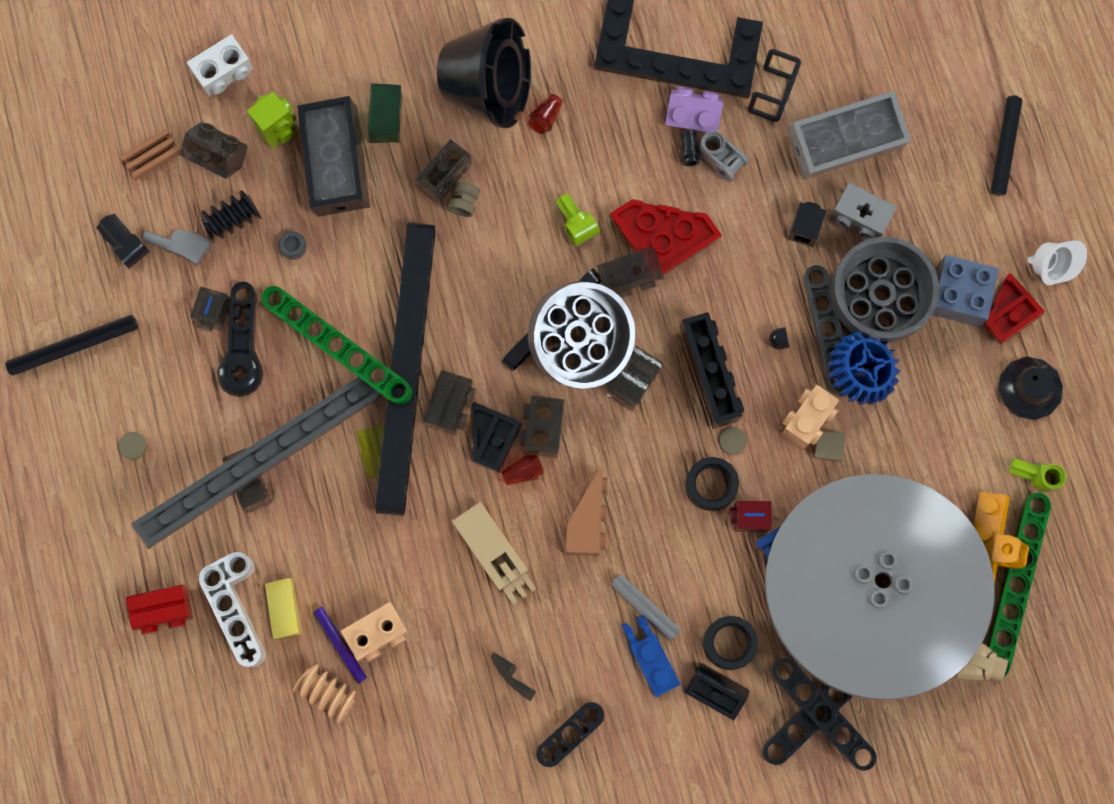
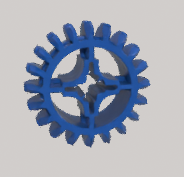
(856, 381)

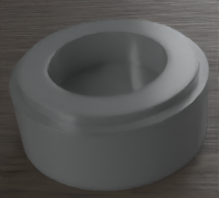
(292, 245)

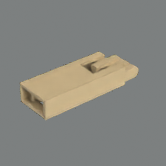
(489, 543)

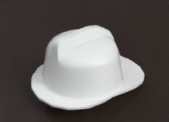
(1059, 261)

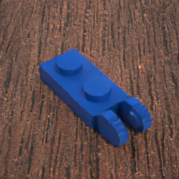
(651, 659)

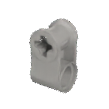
(723, 157)

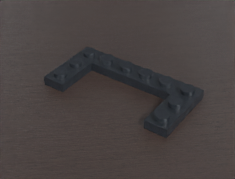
(728, 79)

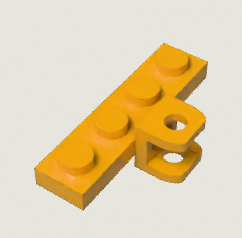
(990, 525)

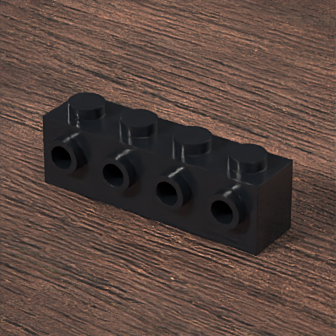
(711, 371)

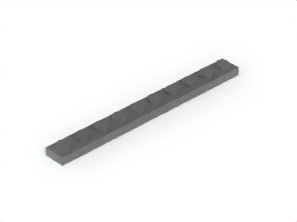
(253, 462)

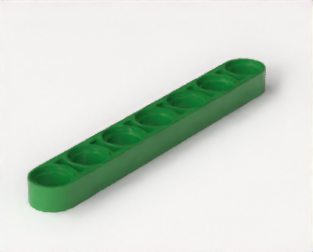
(348, 349)
(1026, 574)

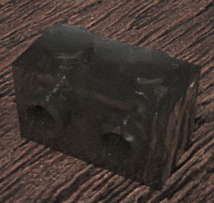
(213, 149)
(631, 272)

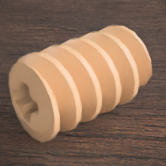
(326, 693)

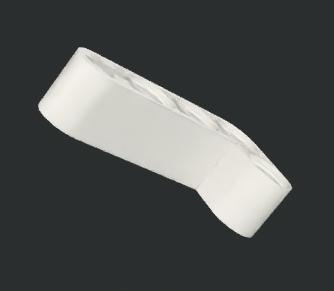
(237, 613)

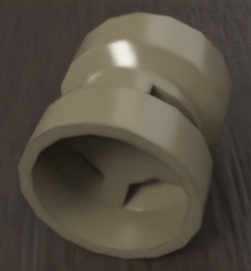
(463, 199)

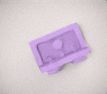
(694, 110)

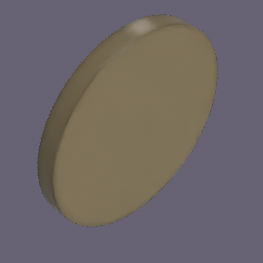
(733, 440)
(132, 445)

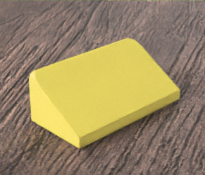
(283, 608)

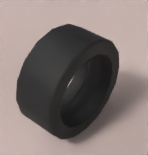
(727, 469)
(745, 627)

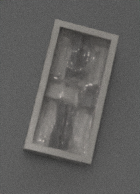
(848, 134)

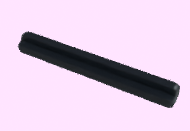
(1006, 145)

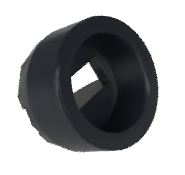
(779, 339)

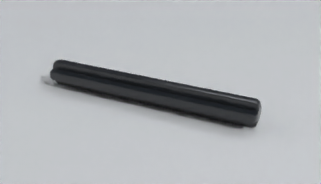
(71, 345)

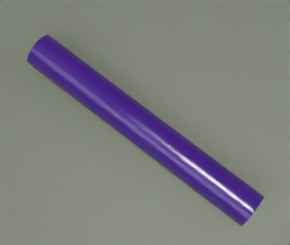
(340, 645)

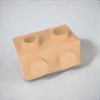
(805, 424)
(373, 628)

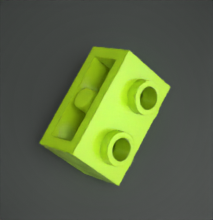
(273, 119)

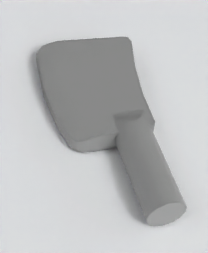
(182, 243)

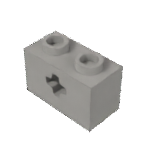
(876, 210)

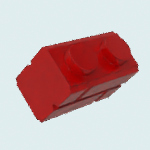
(159, 608)

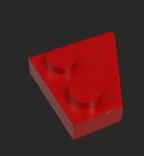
(1012, 311)

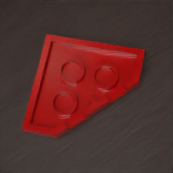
(672, 232)

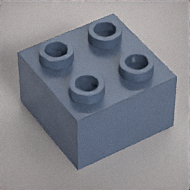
(965, 290)

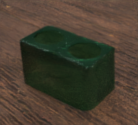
(385, 113)

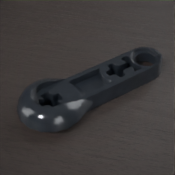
(241, 347)

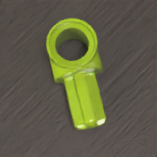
(579, 225)
(1036, 474)

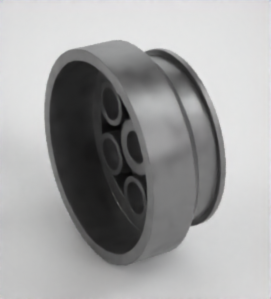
(896, 259)
(613, 340)

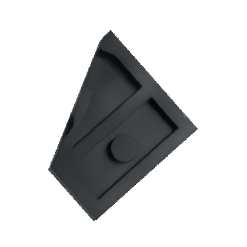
(492, 437)

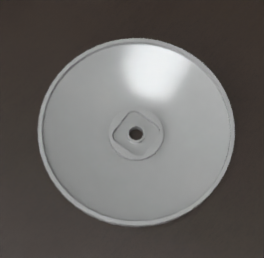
(867, 636)

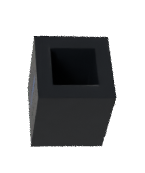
(807, 224)

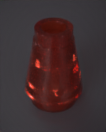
(545, 114)
(523, 470)

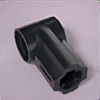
(125, 244)

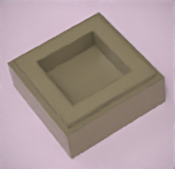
(830, 446)

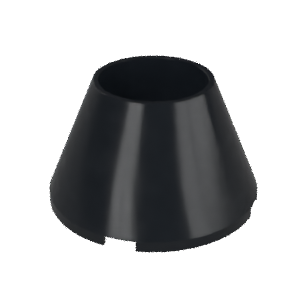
(487, 72)

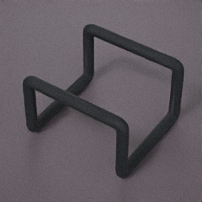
(791, 77)

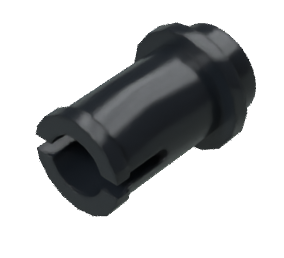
(690, 154)

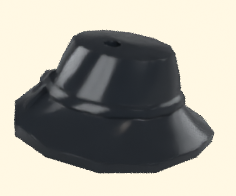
(1027, 396)

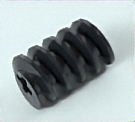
(229, 215)

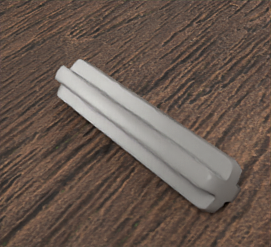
(645, 607)

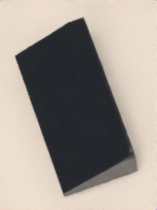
(717, 691)

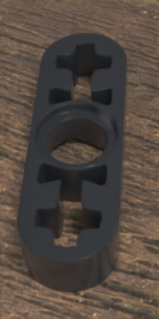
(571, 746)

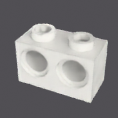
(216, 60)

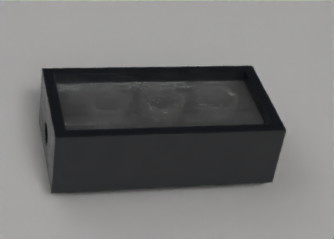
(333, 156)

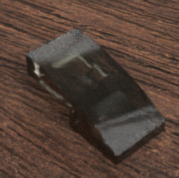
(507, 671)

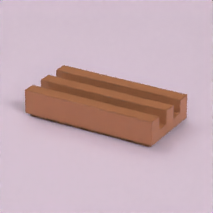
(145, 146)

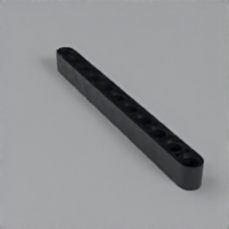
(407, 364)

